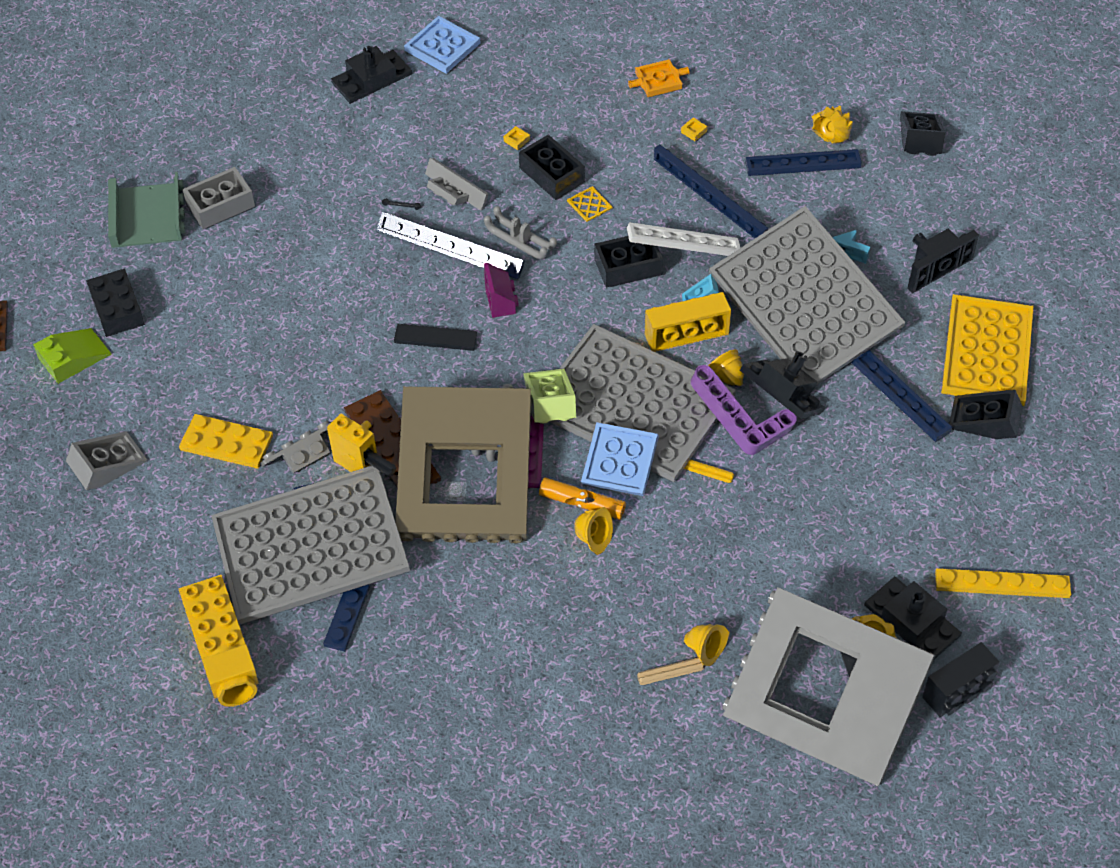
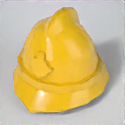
(728, 368)
(595, 529)
(707, 642)

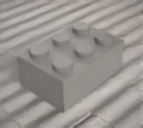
(218, 197)

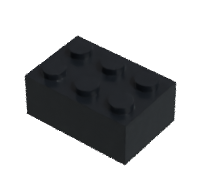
(551, 167)
(626, 261)
(115, 302)
(961, 680)

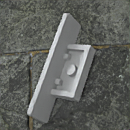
(454, 186)
(303, 452)

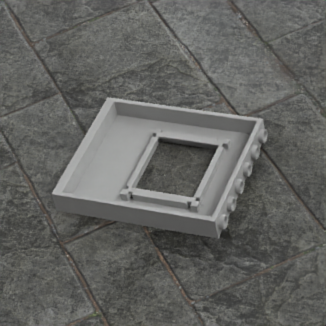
(872, 704)

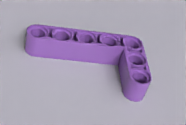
(738, 415)

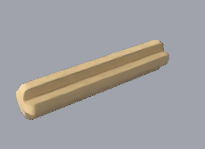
(669, 671)

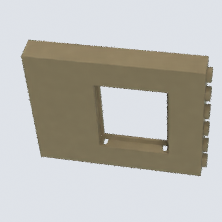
(464, 421)

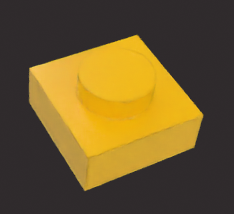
(694, 129)
(516, 138)

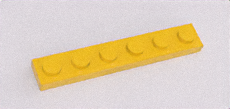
(1002, 583)

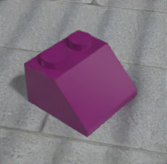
(499, 291)

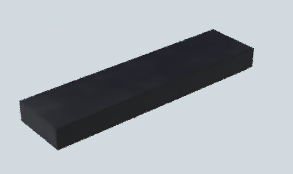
(435, 337)

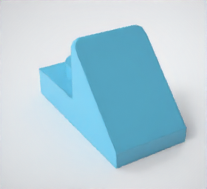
(853, 249)
(703, 288)

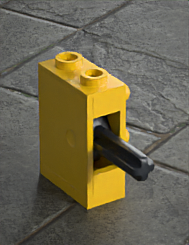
(355, 446)

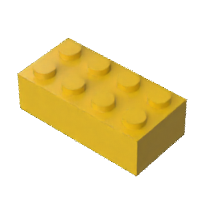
(687, 322)

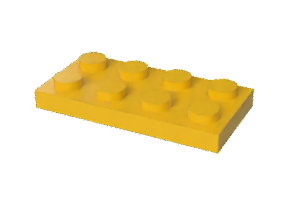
(226, 441)

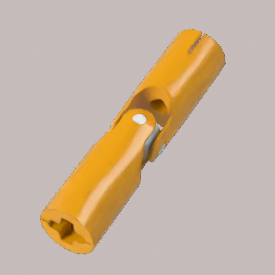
(574, 496)

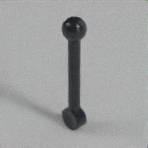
(416, 206)

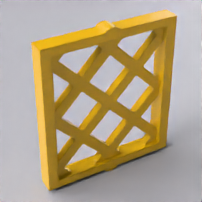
(581, 195)

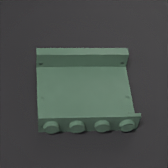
(145, 213)

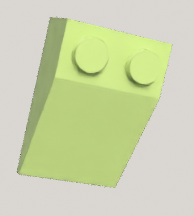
(550, 395)

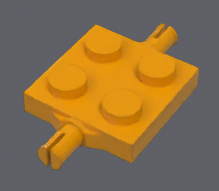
(658, 78)

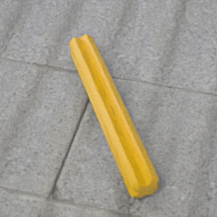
(709, 471)

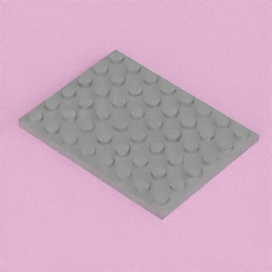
(806, 295)
(639, 391)
(309, 544)

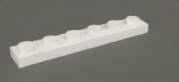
(682, 239)

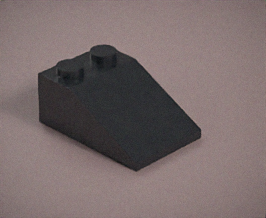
(922, 133)
(987, 414)

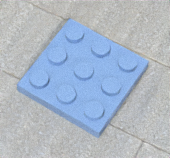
(442, 44)
(620, 459)

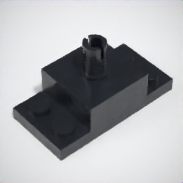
(370, 73)
(940, 256)
(786, 383)
(914, 615)

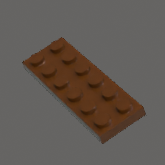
(386, 429)

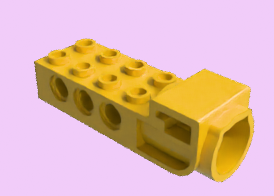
(220, 641)

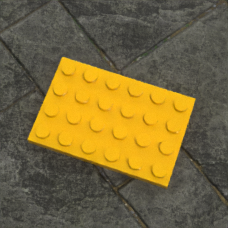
(987, 347)

